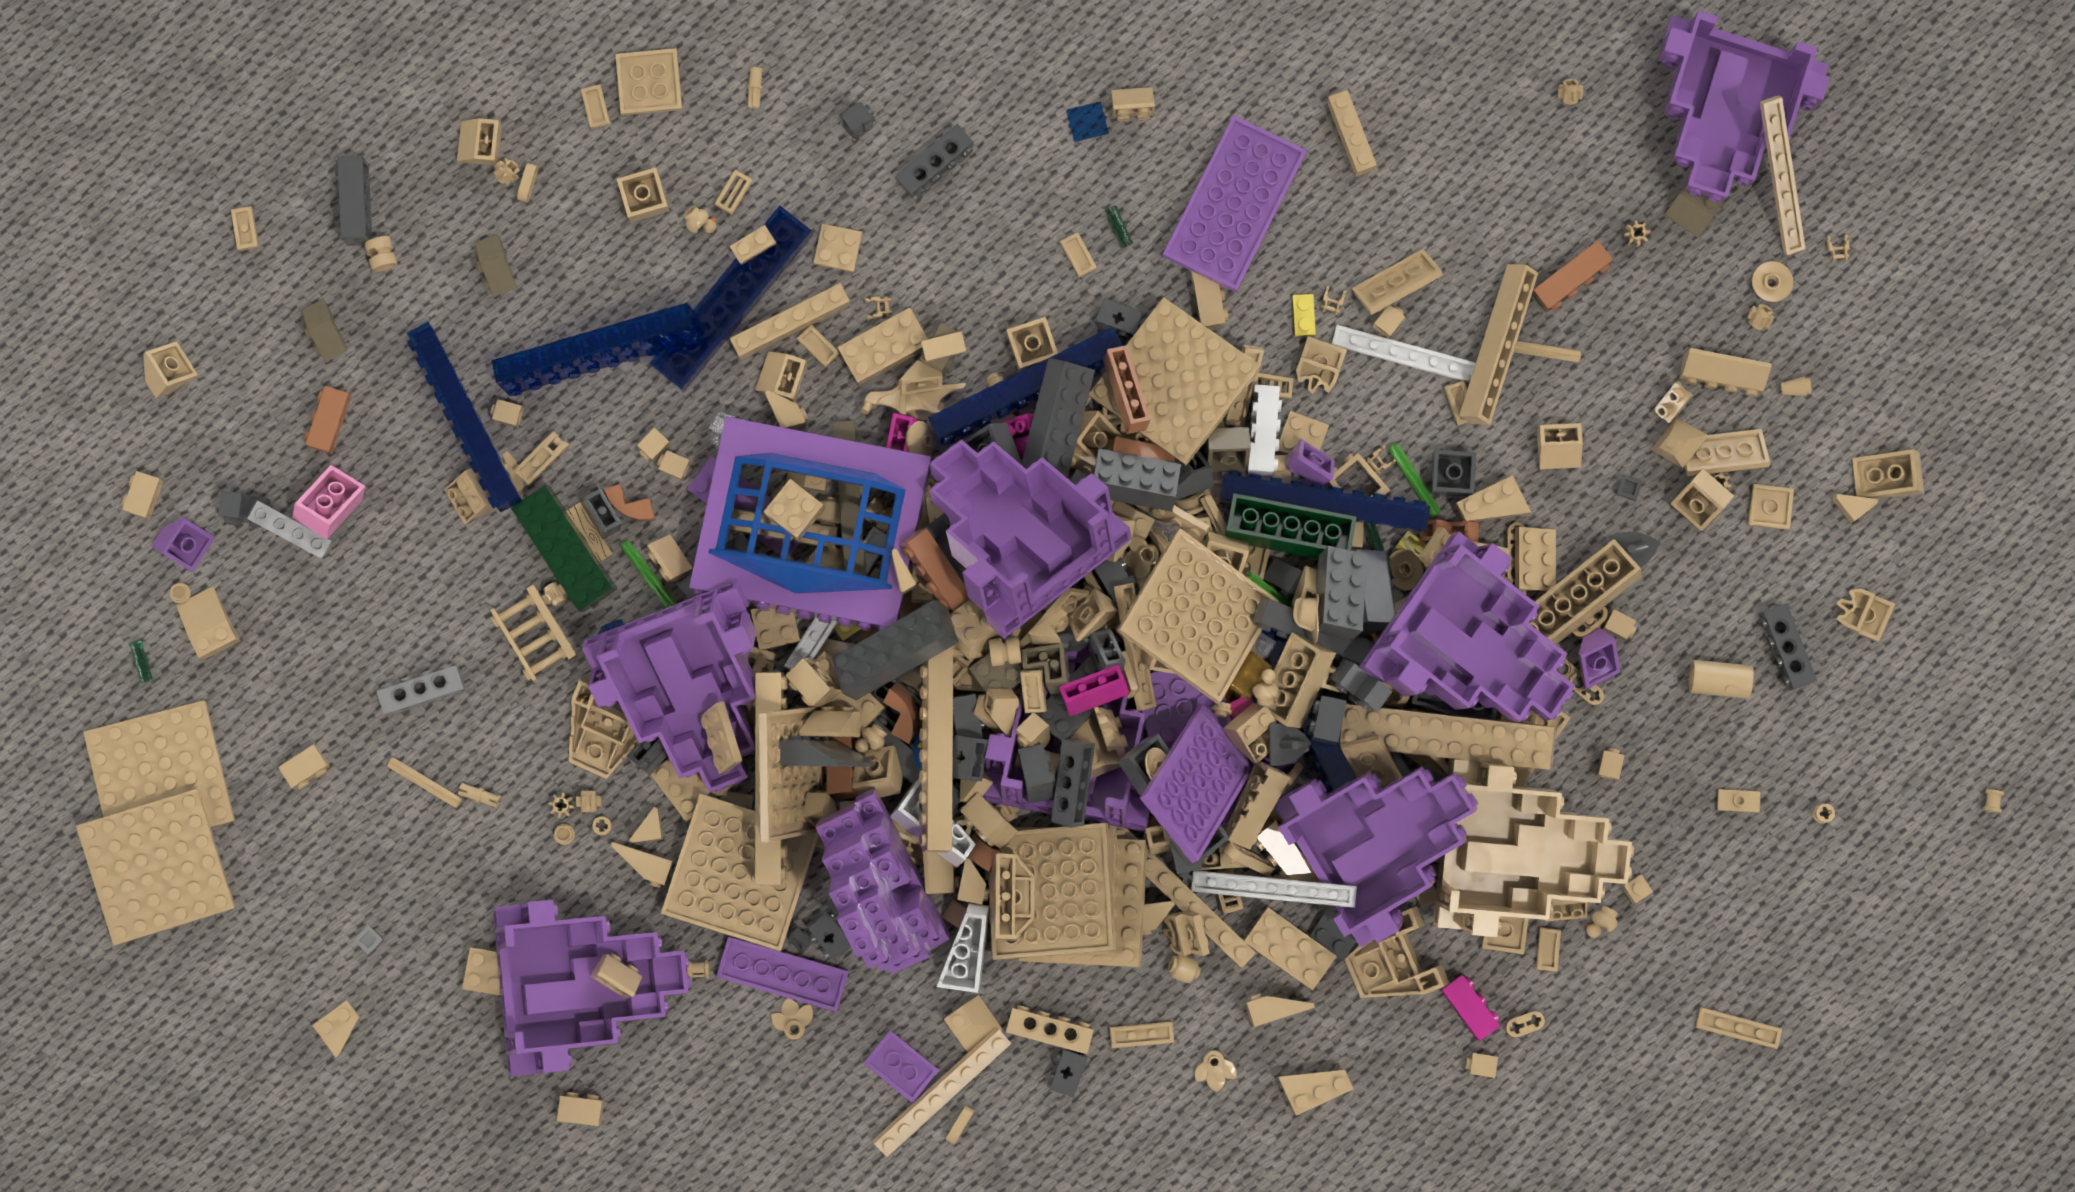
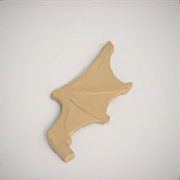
(904, 403)

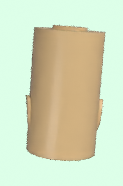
(1721, 679)

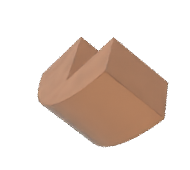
(638, 510)
(1467, 528)
(908, 721)
(983, 853)

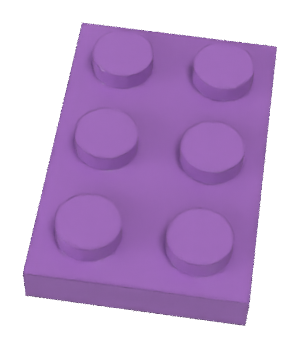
(901, 1066)

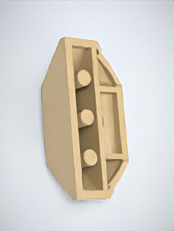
(1010, 896)

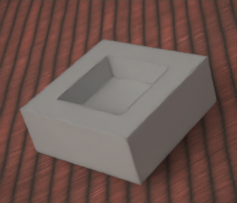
(368, 939)

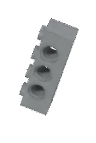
(288, 528)
(388, 692)

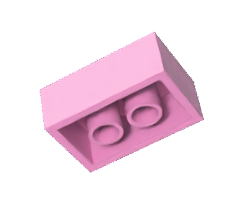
(328, 502)

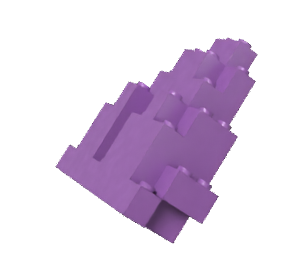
(1719, 97)
(1021, 530)
(1471, 639)
(674, 670)
(1110, 795)
(1377, 840)
(878, 887)
(549, 989)

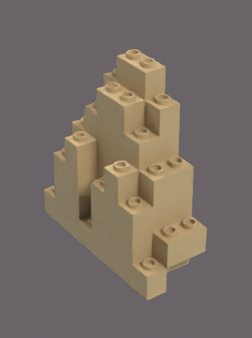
(1522, 854)

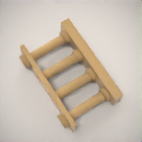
(554, 633)

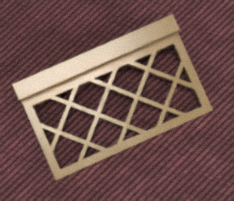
(1063, 601)

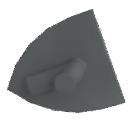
(1637, 546)
(1286, 744)

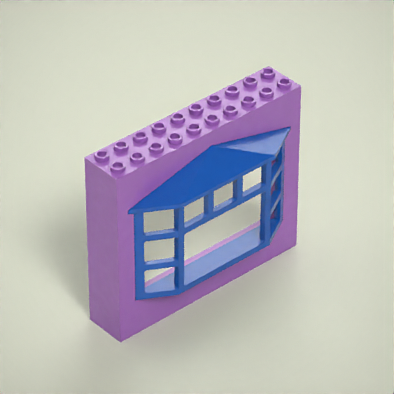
(798, 585)

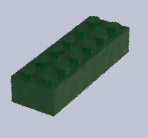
(1288, 526)
(564, 548)

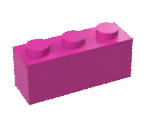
(1094, 690)
(1471, 1007)

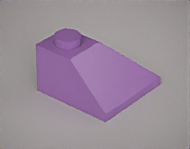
(183, 543)
(1598, 658)

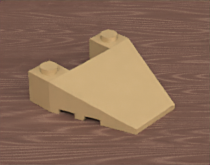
(598, 734)
(1392, 965)

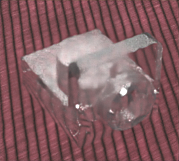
(716, 428)
(1263, 646)

